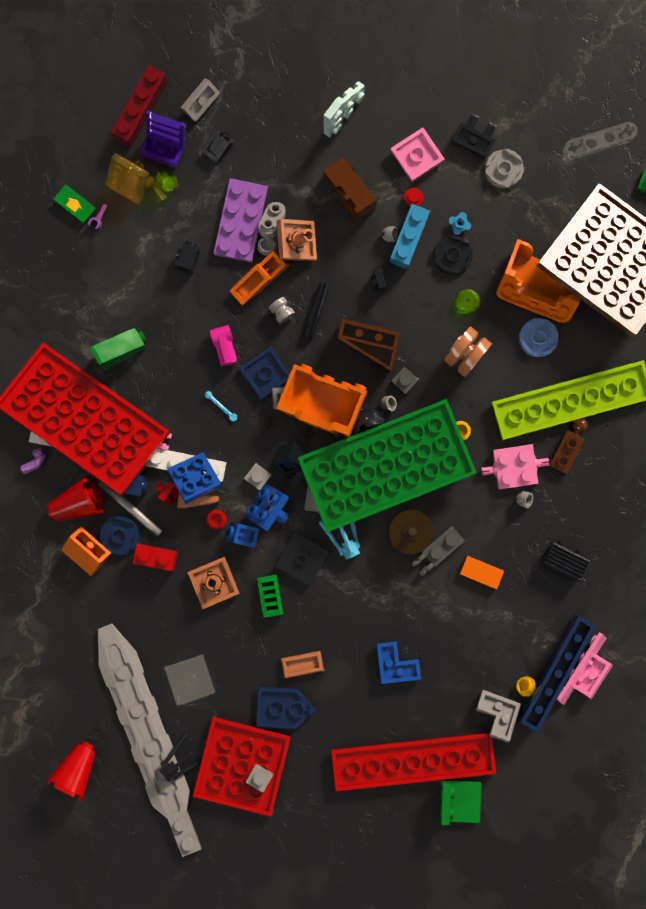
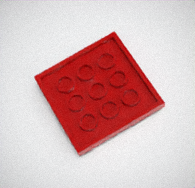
(229, 759)

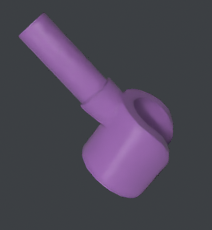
(98, 218)

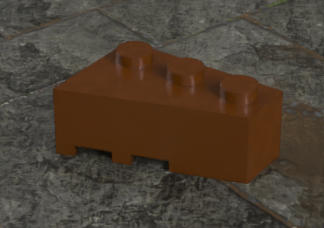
(370, 340)

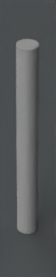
(131, 509)

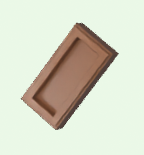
(302, 664)

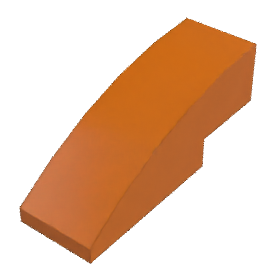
(259, 277)

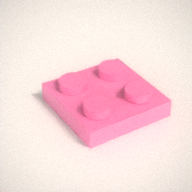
(417, 154)

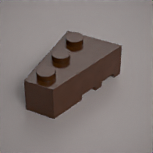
(350, 189)

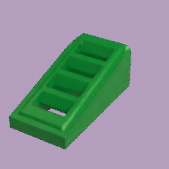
(269, 613)

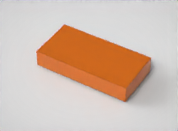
(481, 572)

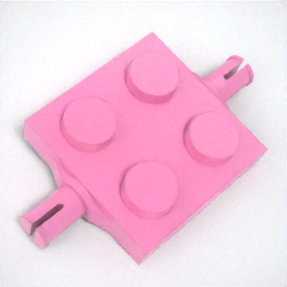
(515, 466)

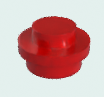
(413, 196)
(216, 519)

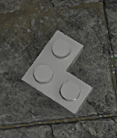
(503, 711)

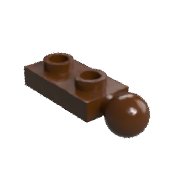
(569, 446)

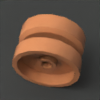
(467, 351)

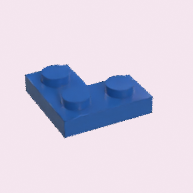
(394, 670)

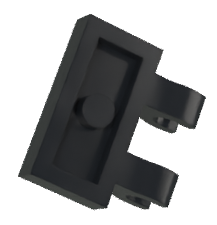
(474, 140)

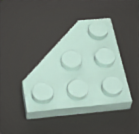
(342, 109)

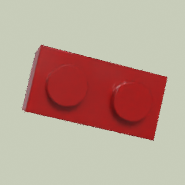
(155, 557)

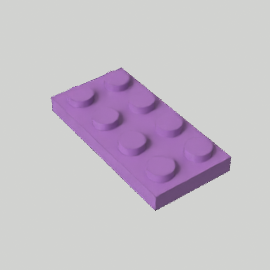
(240, 220)

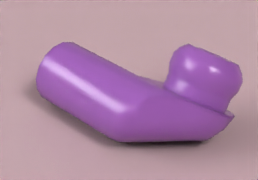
(35, 463)

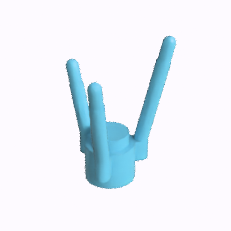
(348, 548)

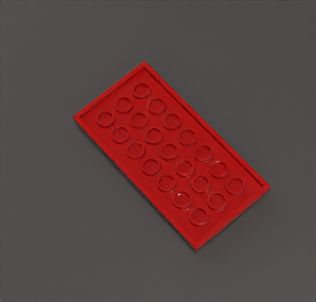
(82, 419)

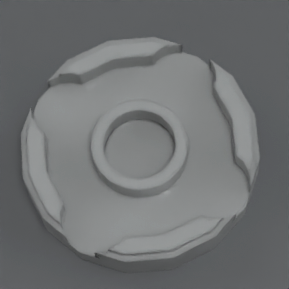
(504, 168)

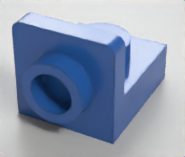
(242, 534)

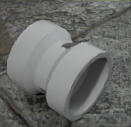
(282, 311)

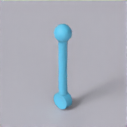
(233, 417)

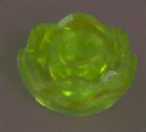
(165, 181)
(467, 307)

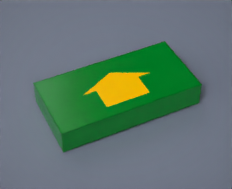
(75, 204)

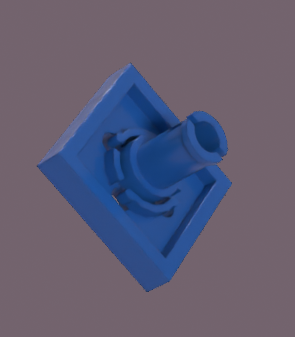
(197, 482)
(268, 508)

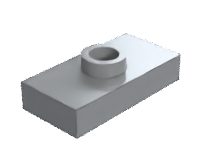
(200, 100)

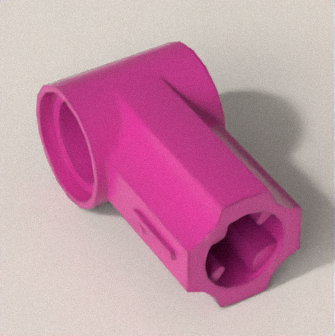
(223, 341)

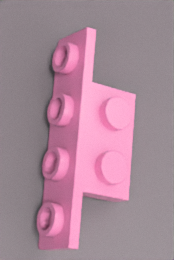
(589, 672)

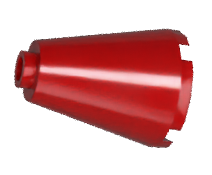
(78, 501)
(74, 771)

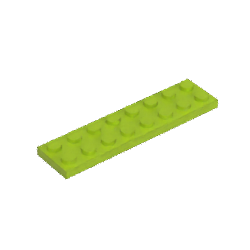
(571, 400)

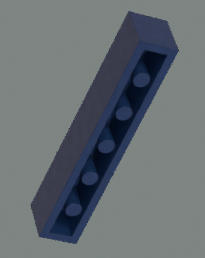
(556, 673)

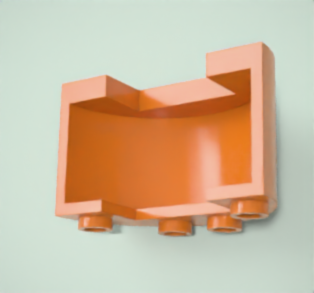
(322, 401)

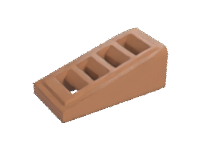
(204, 500)

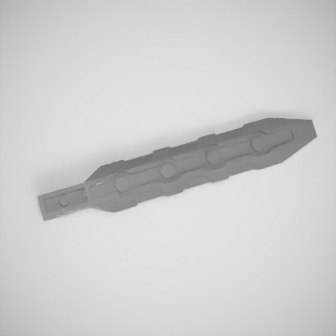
(146, 733)

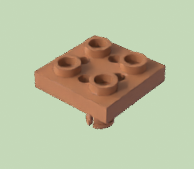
(302, 239)
(199, 577)

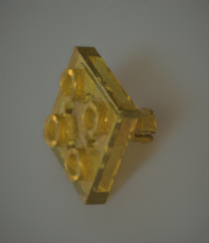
(127, 178)

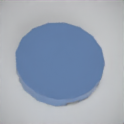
(538, 337)

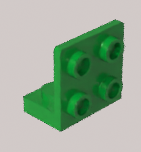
(460, 801)

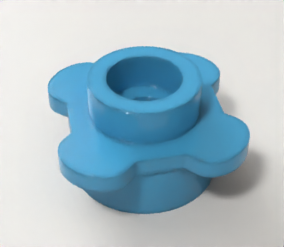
(457, 229)

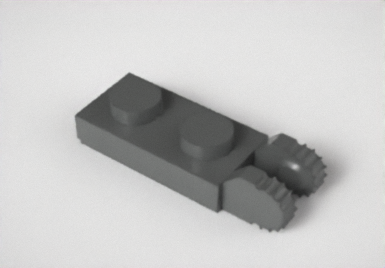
(439, 549)

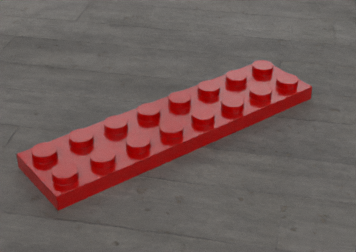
(413, 761)

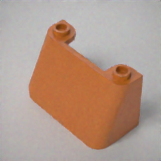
(534, 289)

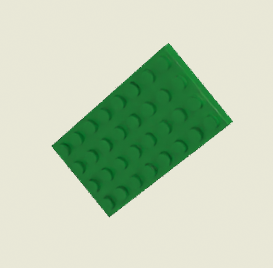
(387, 465)

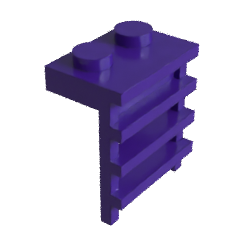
(163, 140)

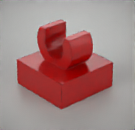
(168, 493)

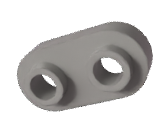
(270, 217)

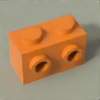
(86, 551)

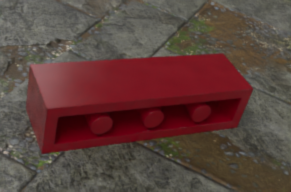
(142, 99)

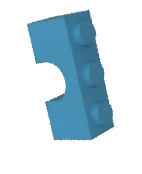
(409, 236)

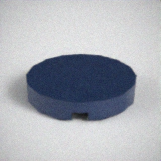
(119, 535)

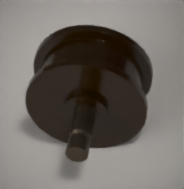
(410, 532)

